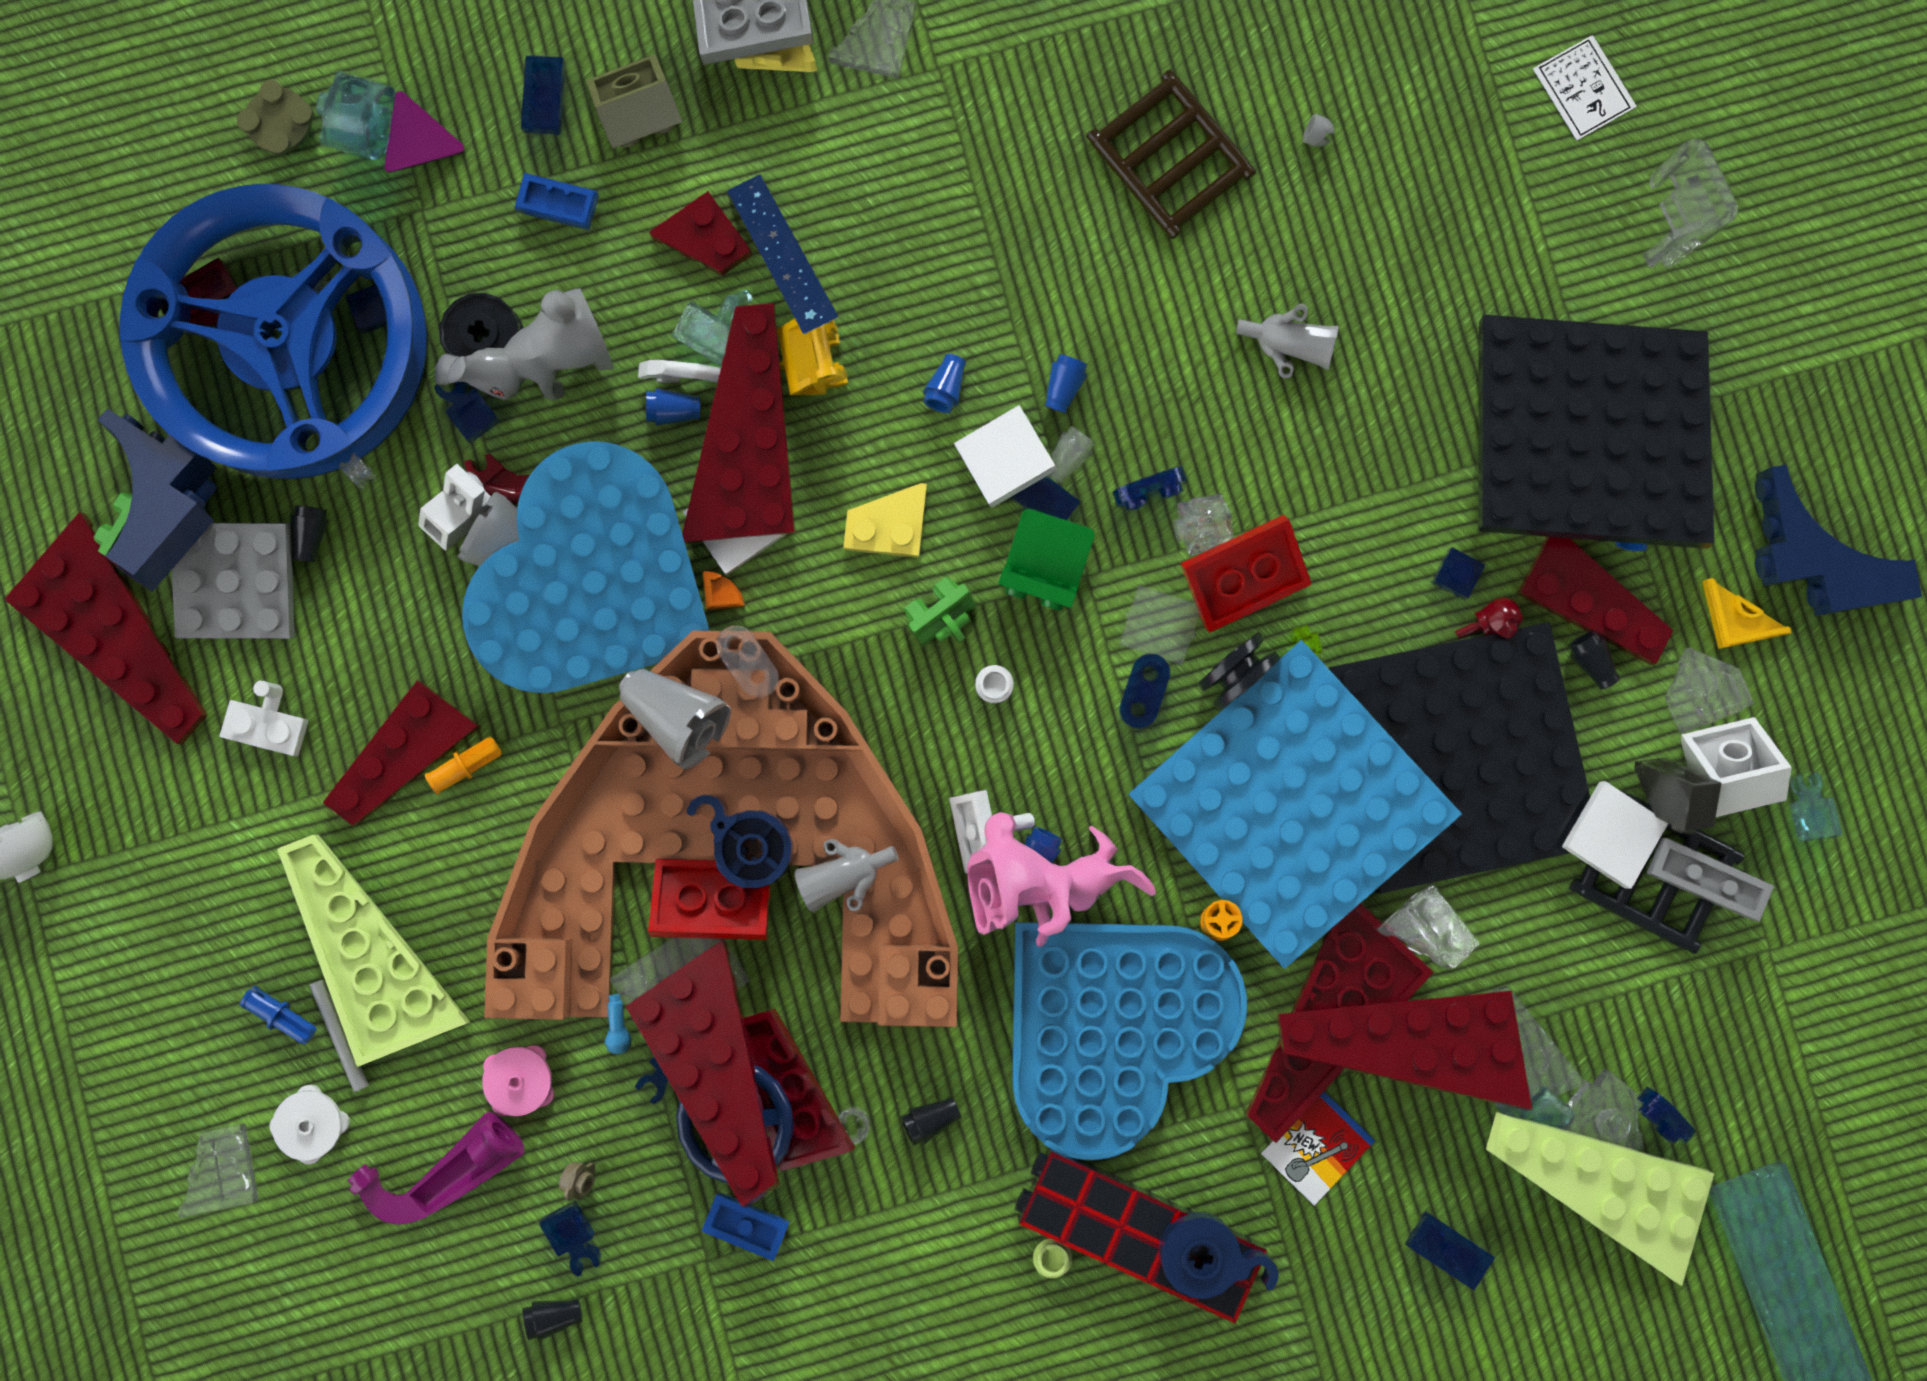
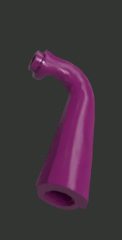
(472, 1161)

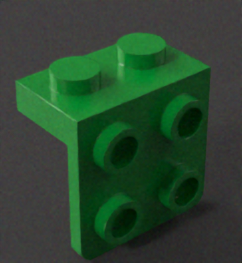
(1047, 559)

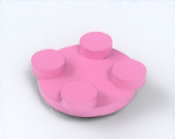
(517, 1081)

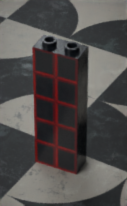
(1116, 1225)

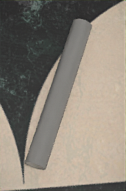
(328, 1011)

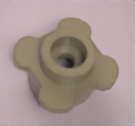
(577, 1180)

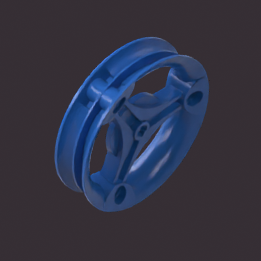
(253, 315)

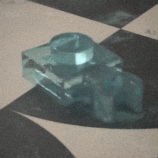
(1813, 816)

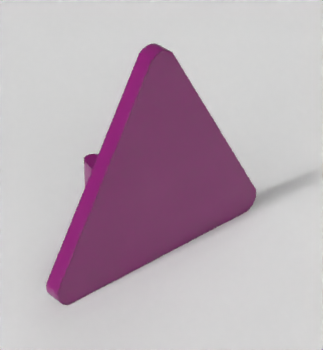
(416, 137)

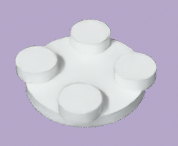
(308, 1125)

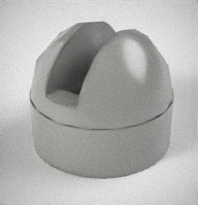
(1316, 131)

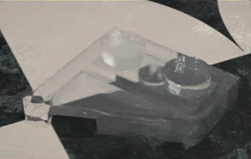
(877, 39)
(1431, 928)
(221, 1173)

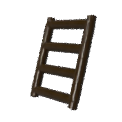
(1148, 195)

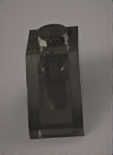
(1679, 794)

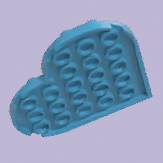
(590, 581)
(1111, 1022)

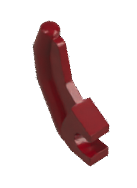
(498, 479)

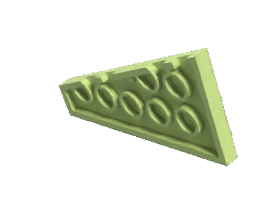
(371, 972)
(1626, 1193)

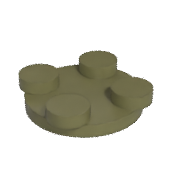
(276, 119)

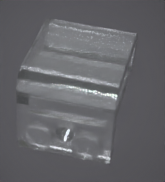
(1696, 207)

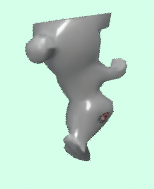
(556, 340)

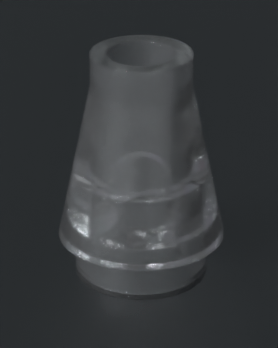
(1070, 453)

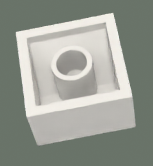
(1743, 761)

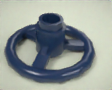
(779, 1115)

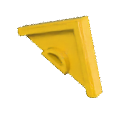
(1737, 619)

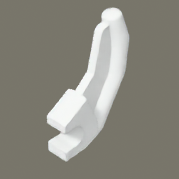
(672, 371)

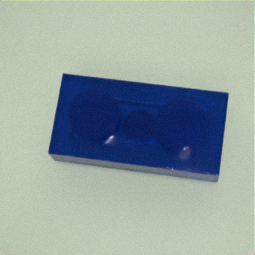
(1449, 1250)

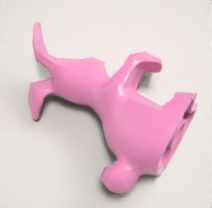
(1014, 875)

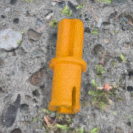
(463, 765)

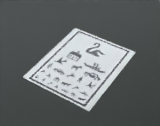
(1584, 87)

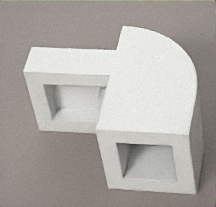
(455, 508)

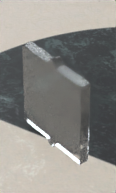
(1160, 625)

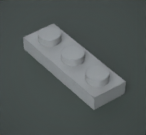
(1710, 879)

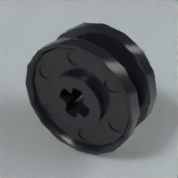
(470, 317)
(1239, 671)

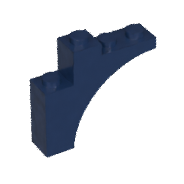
(164, 508)
(1802, 550)

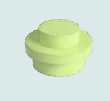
(1052, 1258)

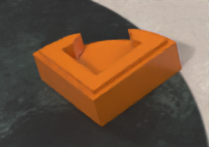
(721, 592)

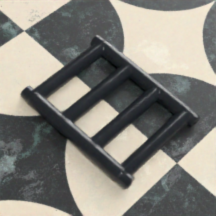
(1653, 921)

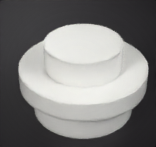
(994, 684)

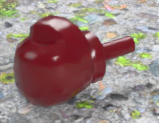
(1498, 617)

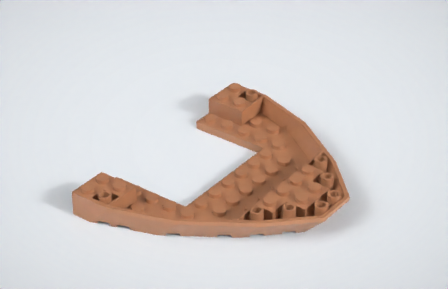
(630, 804)

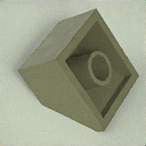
(634, 102)

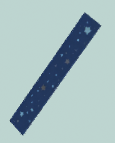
(782, 254)

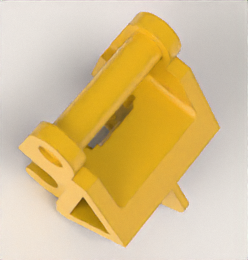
(809, 359)

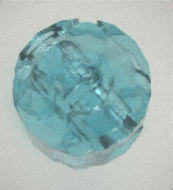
(356, 115)

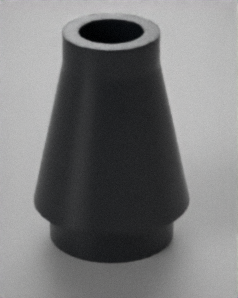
(307, 531)
(1595, 659)
(929, 1120)
(550, 1317)

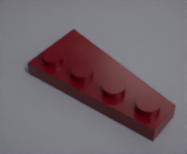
(1586, 595)
(404, 746)
(817, 1128)

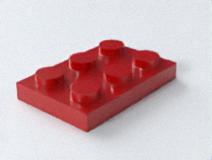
(1246, 573)
(699, 902)

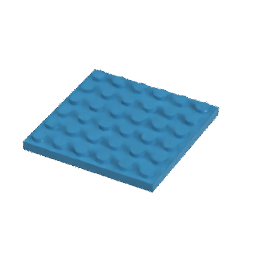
(1294, 804)

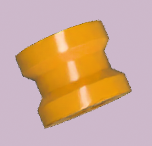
(1228, 919)

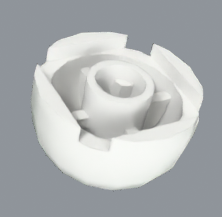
(24, 847)

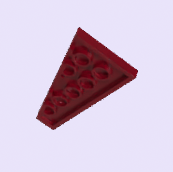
(744, 458)
(98, 620)
(1350, 970)
(1436, 1043)
(706, 1055)

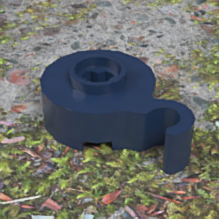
(730, 841)
(1223, 1265)

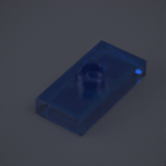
(543, 95)
(1047, 498)

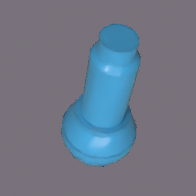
(618, 1038)

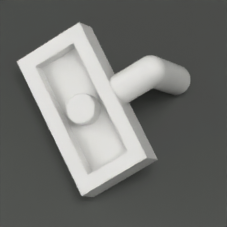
(264, 725)
(970, 816)

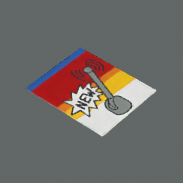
(1318, 1148)

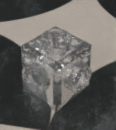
(1203, 523)

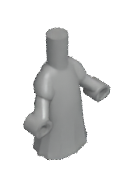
(1300, 340)
(834, 878)

